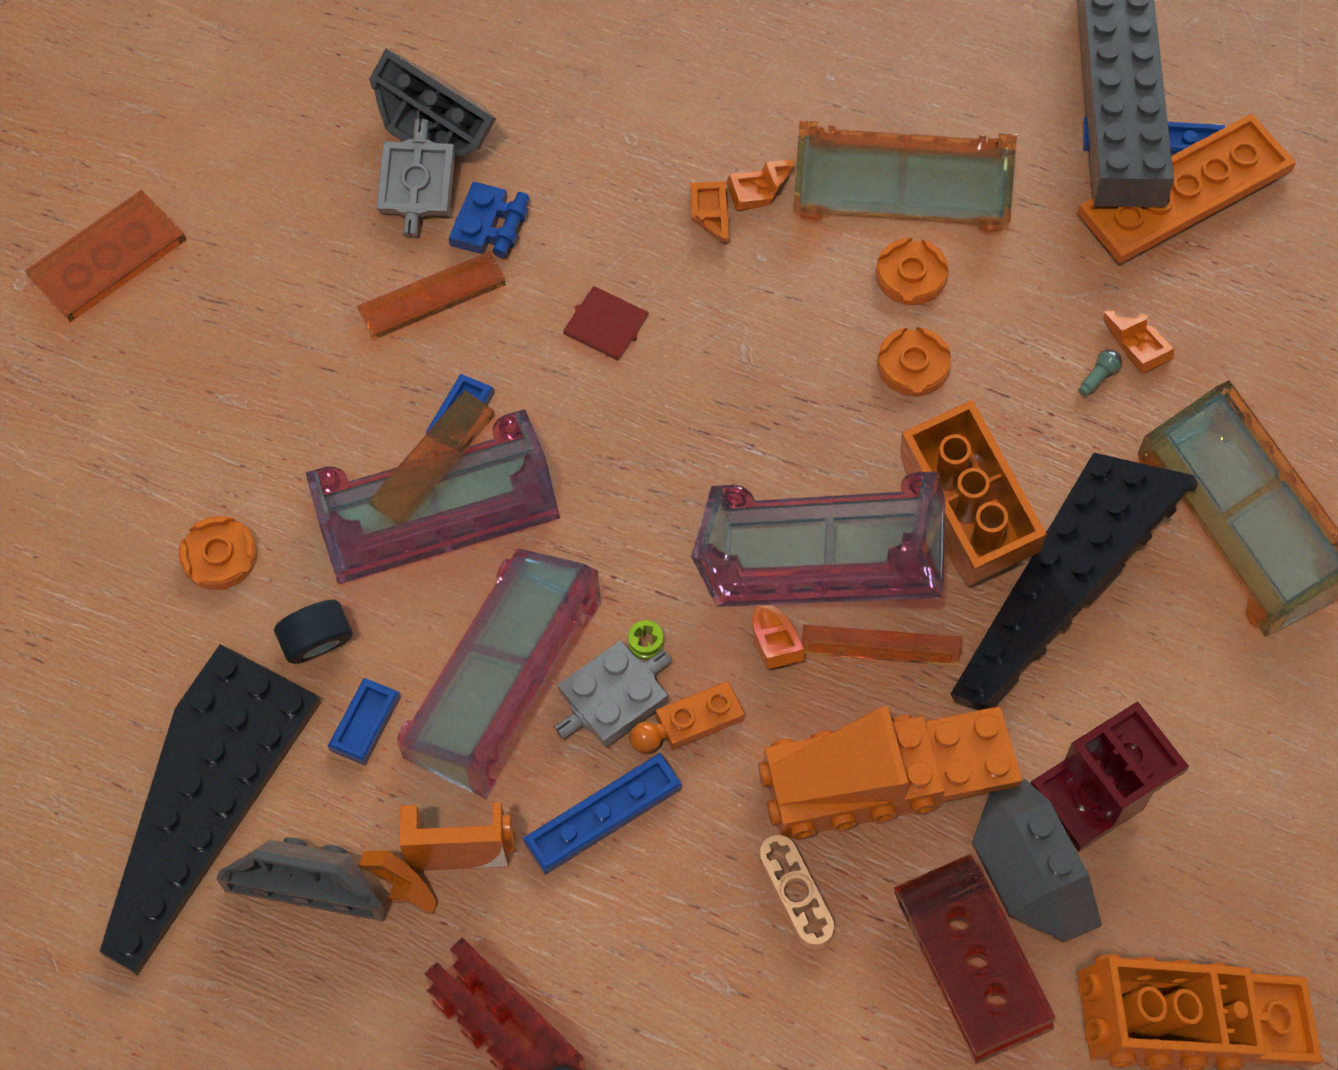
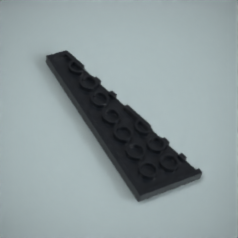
(1084, 550)

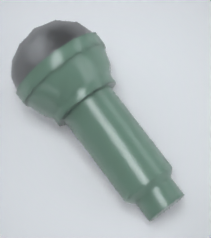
(1106, 364)

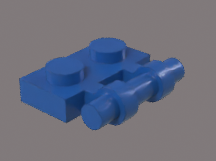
(479, 216)

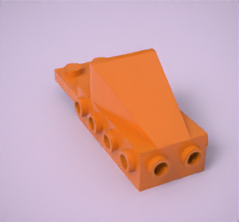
(885, 769)
(1195, 1015)

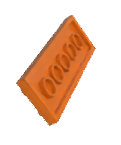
(1205, 181)

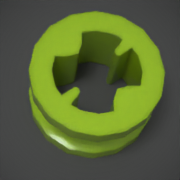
(640, 628)

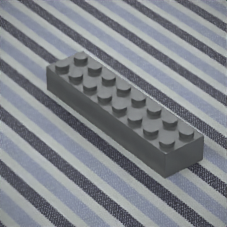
(1125, 103)

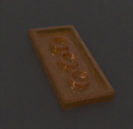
(105, 255)

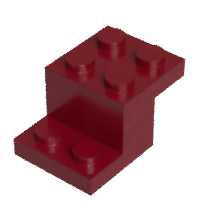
(1110, 775)

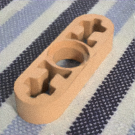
(819, 913)

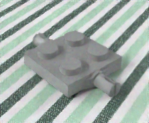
(416, 178)
(612, 693)

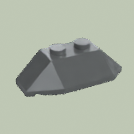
(411, 93)
(1035, 864)
(303, 877)

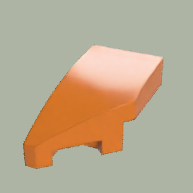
(758, 187)
(710, 208)
(1139, 341)
(406, 882)

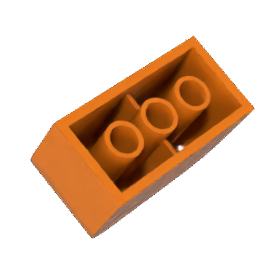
(985, 507)

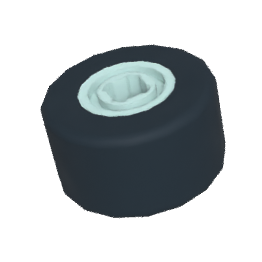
(313, 631)

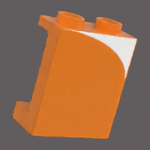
(455, 846)

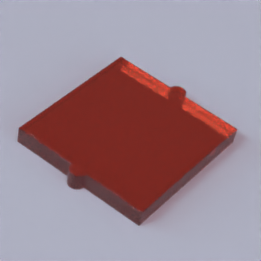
(605, 323)

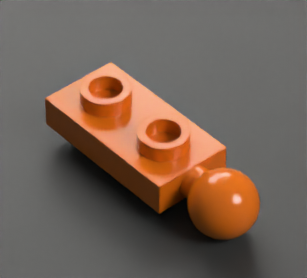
(689, 719)

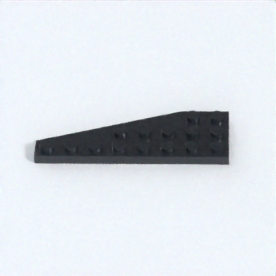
(211, 770)

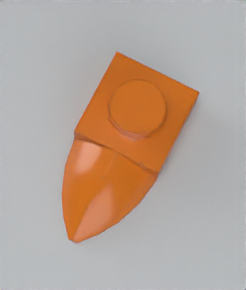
(775, 637)

